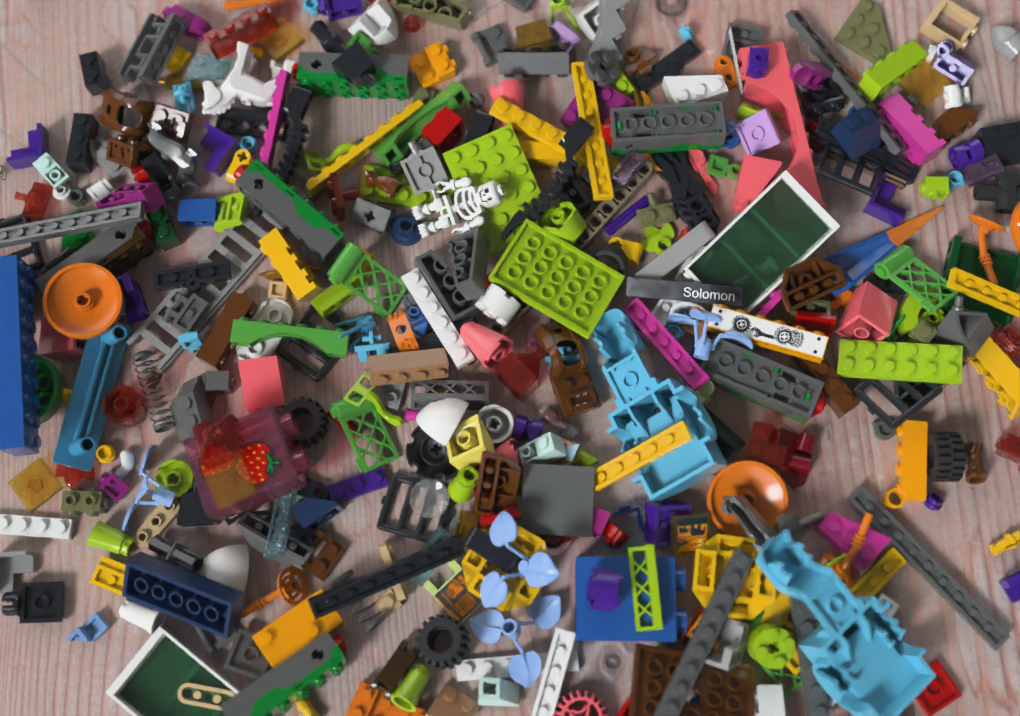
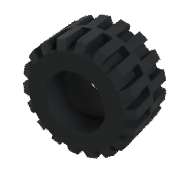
(319, 423)
(945, 456)
(432, 630)

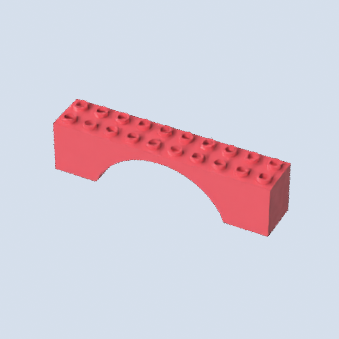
(778, 94)

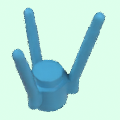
(363, 324)

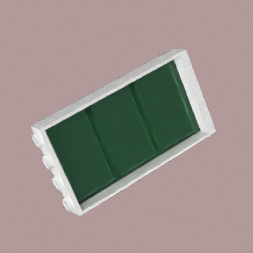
(763, 241)
(158, 670)

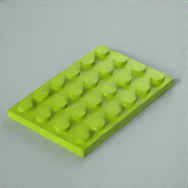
(500, 159)
(556, 278)

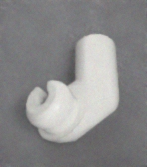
(127, 462)

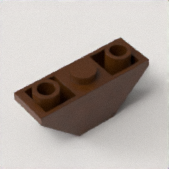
(953, 122)

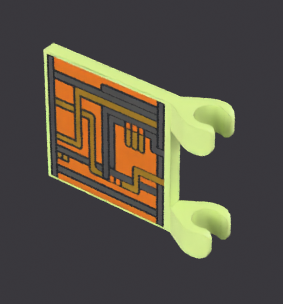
(454, 594)

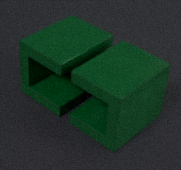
(164, 232)

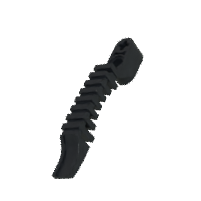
(295, 108)
(571, 142)

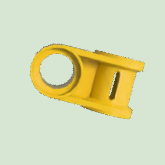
(237, 161)
(632, 250)

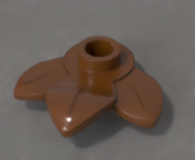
(638, 61)

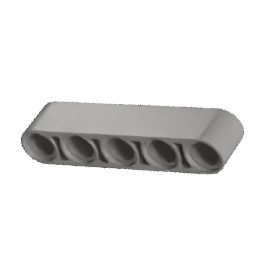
(678, 252)

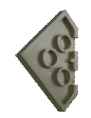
(865, 32)

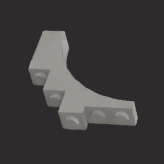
(609, 27)

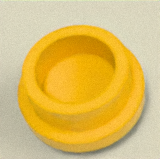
(105, 454)

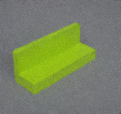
(336, 296)

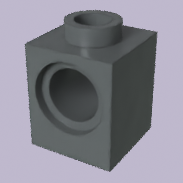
(220, 382)

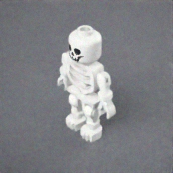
(485, 195)

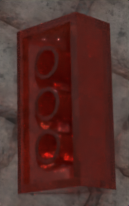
(244, 28)

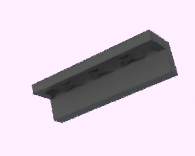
(475, 400)

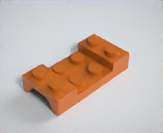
(373, 704)

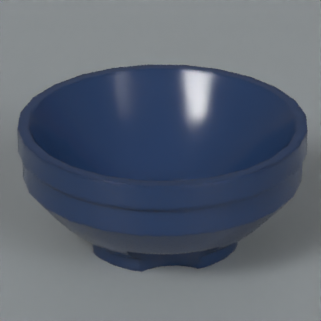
(405, 237)

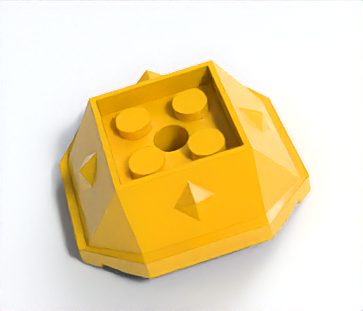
(709, 563)
(519, 591)

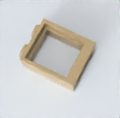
(956, 13)

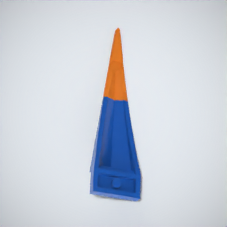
(861, 258)

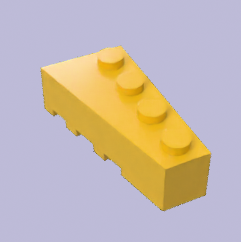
(290, 265)
(999, 375)

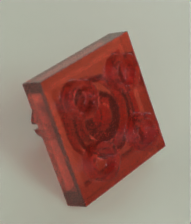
(339, 197)

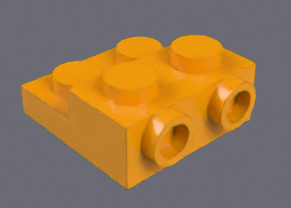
(433, 65)

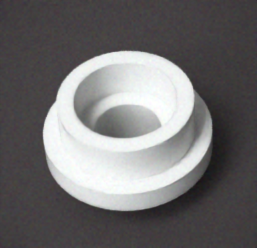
(64, 195)

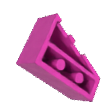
(840, 533)

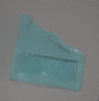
(206, 68)

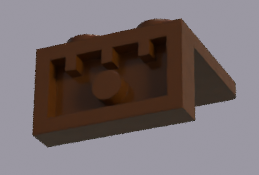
(125, 150)

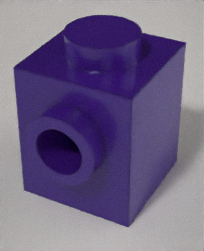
(757, 62)

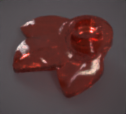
(74, 476)

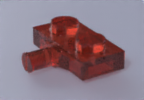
(36, 200)

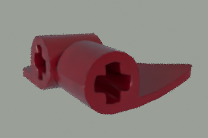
(802, 448)

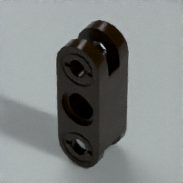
(395, 669)

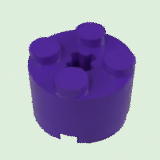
(603, 590)

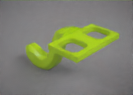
(323, 162)
(370, 395)

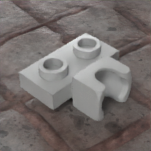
(390, 394)

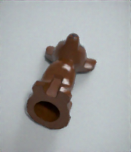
(387, 183)
(975, 470)

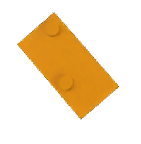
(294, 631)

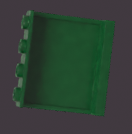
(965, 257)

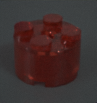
(127, 397)

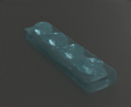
(280, 526)

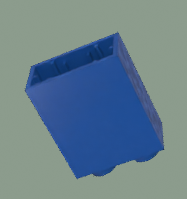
(620, 624)

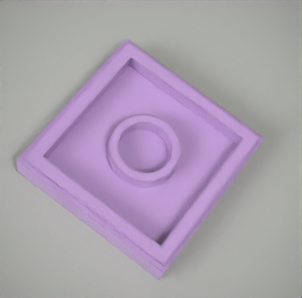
(758, 133)

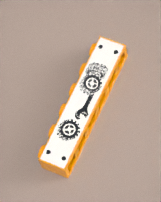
(771, 334)

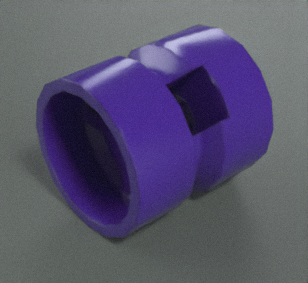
(966, 153)
(527, 428)

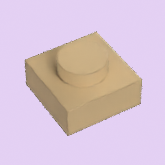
(388, 603)

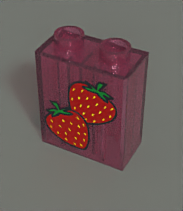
(270, 461)

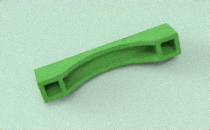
(396, 144)
(250, 333)

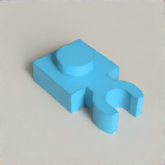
(191, 341)

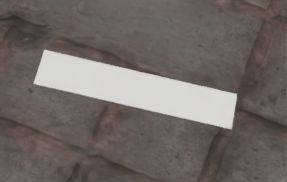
(735, 61)

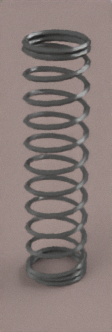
(159, 428)

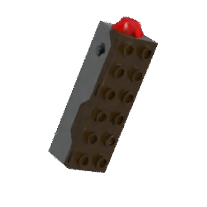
(114, 249)

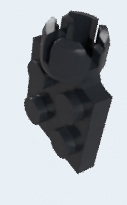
(36, 602)

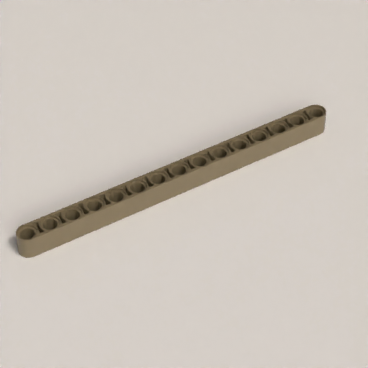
(591, 231)

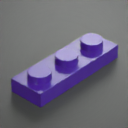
(358, 485)

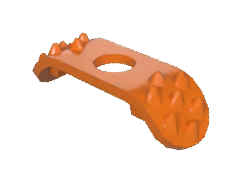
(405, 341)

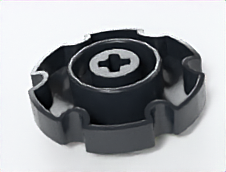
(422, 455)

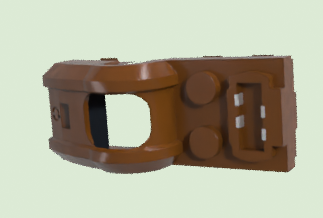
(114, 109)
(569, 382)

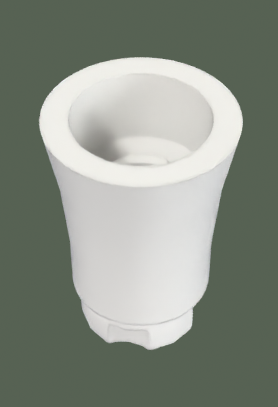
(142, 615)

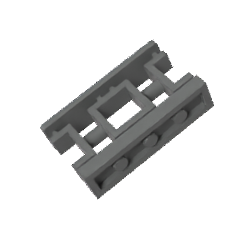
(152, 48)

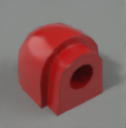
(614, 536)

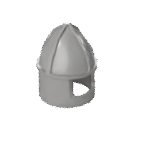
(1006, 41)

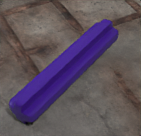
(626, 216)

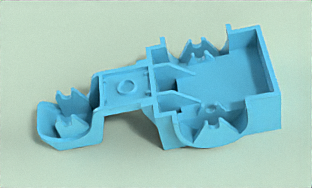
(636, 419)
(856, 646)

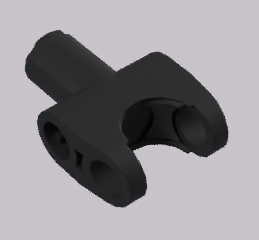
(1001, 192)

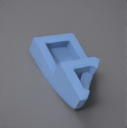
(91, 629)

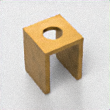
(533, 35)

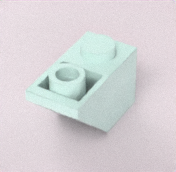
(51, 170)
(543, 450)
(497, 692)

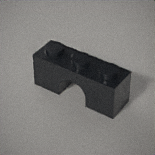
(79, 154)

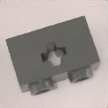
(382, 213)

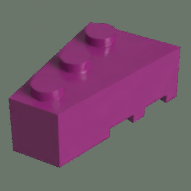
(130, 193)

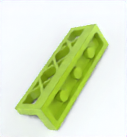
(653, 589)

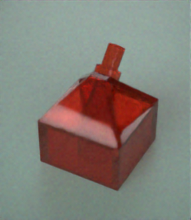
(520, 373)
(219, 441)

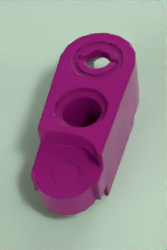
(196, 25)
(810, 74)

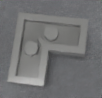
(12, 564)
(731, 645)

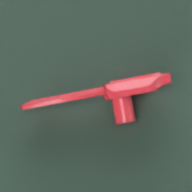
(699, 164)

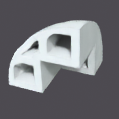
(377, 23)
(441, 418)
(227, 566)

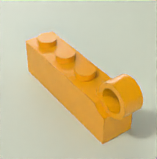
(911, 464)

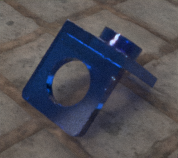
(626, 511)

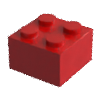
(444, 130)

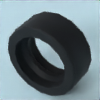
(614, 251)

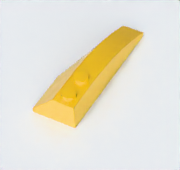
(538, 153)

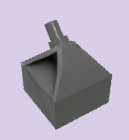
(964, 328)

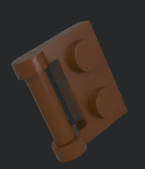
(326, 558)

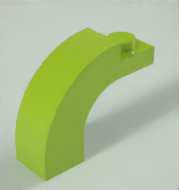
(910, 309)

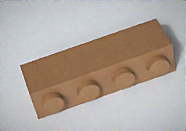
(408, 366)

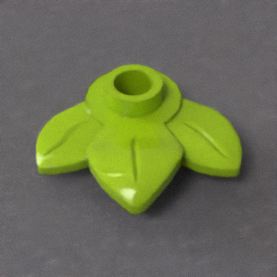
(657, 237)

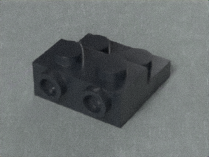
(819, 102)

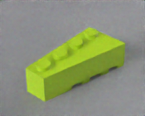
(890, 72)

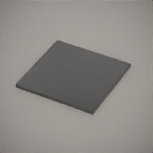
(558, 499)

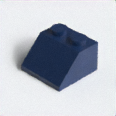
(858, 133)
(315, 512)

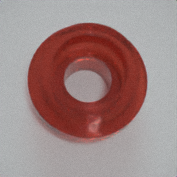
(411, 20)

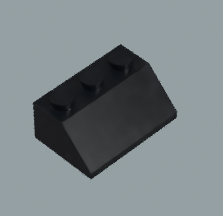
(1001, 140)
(727, 440)

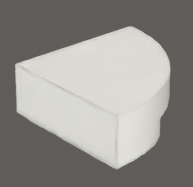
(931, 50)

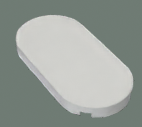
(273, 311)

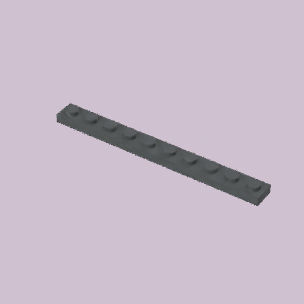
(843, 78)
(72, 224)
(930, 569)
(803, 625)
(704, 634)

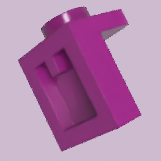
(113, 485)

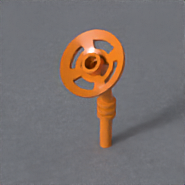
(984, 227)
(842, 567)
(283, 588)

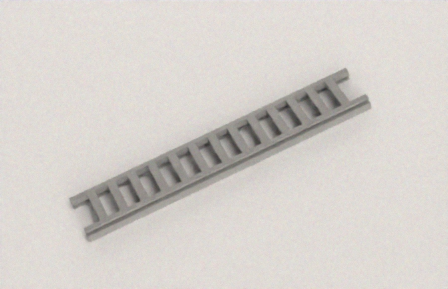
(221, 296)

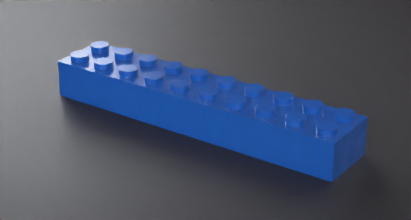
(17, 360)

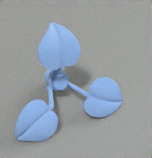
(703, 345)
(161, 496)
(538, 569)
(489, 624)

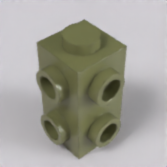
(89, 502)

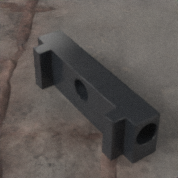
(880, 284)

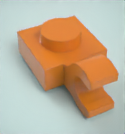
(841, 301)

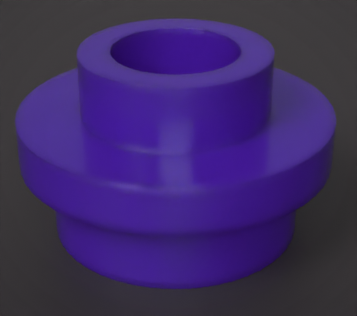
(933, 501)

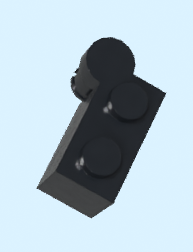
(94, 73)
(573, 193)

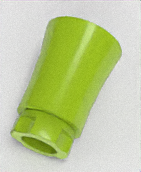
(463, 485)
(110, 539)
(411, 688)

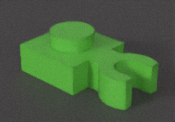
(364, 41)
(719, 167)

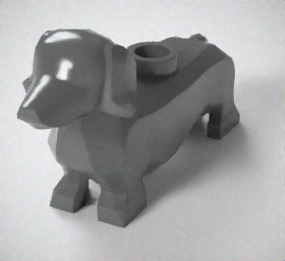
(176, 151)
(749, 518)

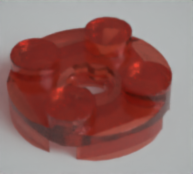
(1008, 339)

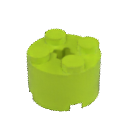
(564, 222)
(781, 645)

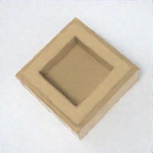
(278, 289)

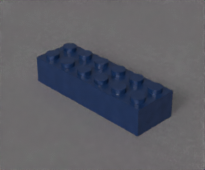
(183, 594)

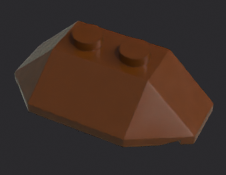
(809, 282)
(496, 483)

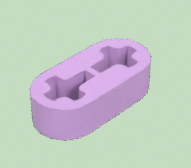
(564, 34)

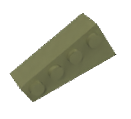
(443, 12)

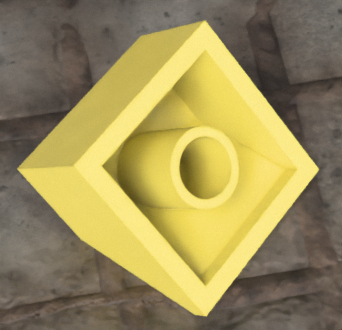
(468, 442)

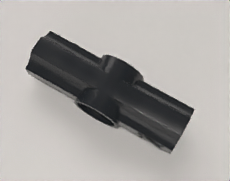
(329, 40)
(175, 553)

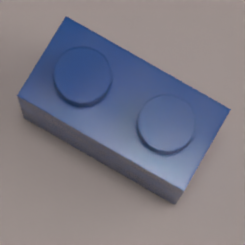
(198, 212)

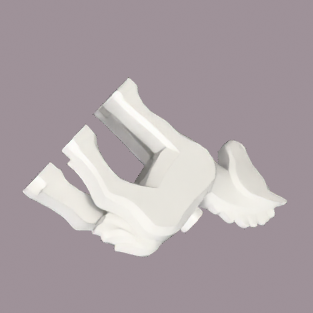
(241, 85)

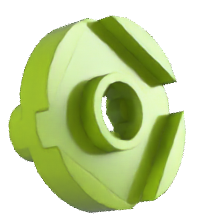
(180, 469)

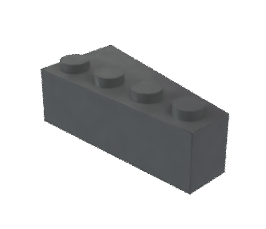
(470, 262)
(442, 284)

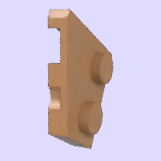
(453, 703)

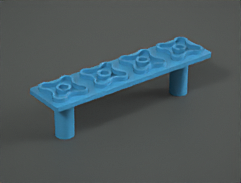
(84, 413)

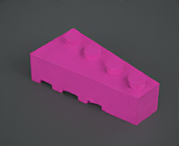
(919, 139)

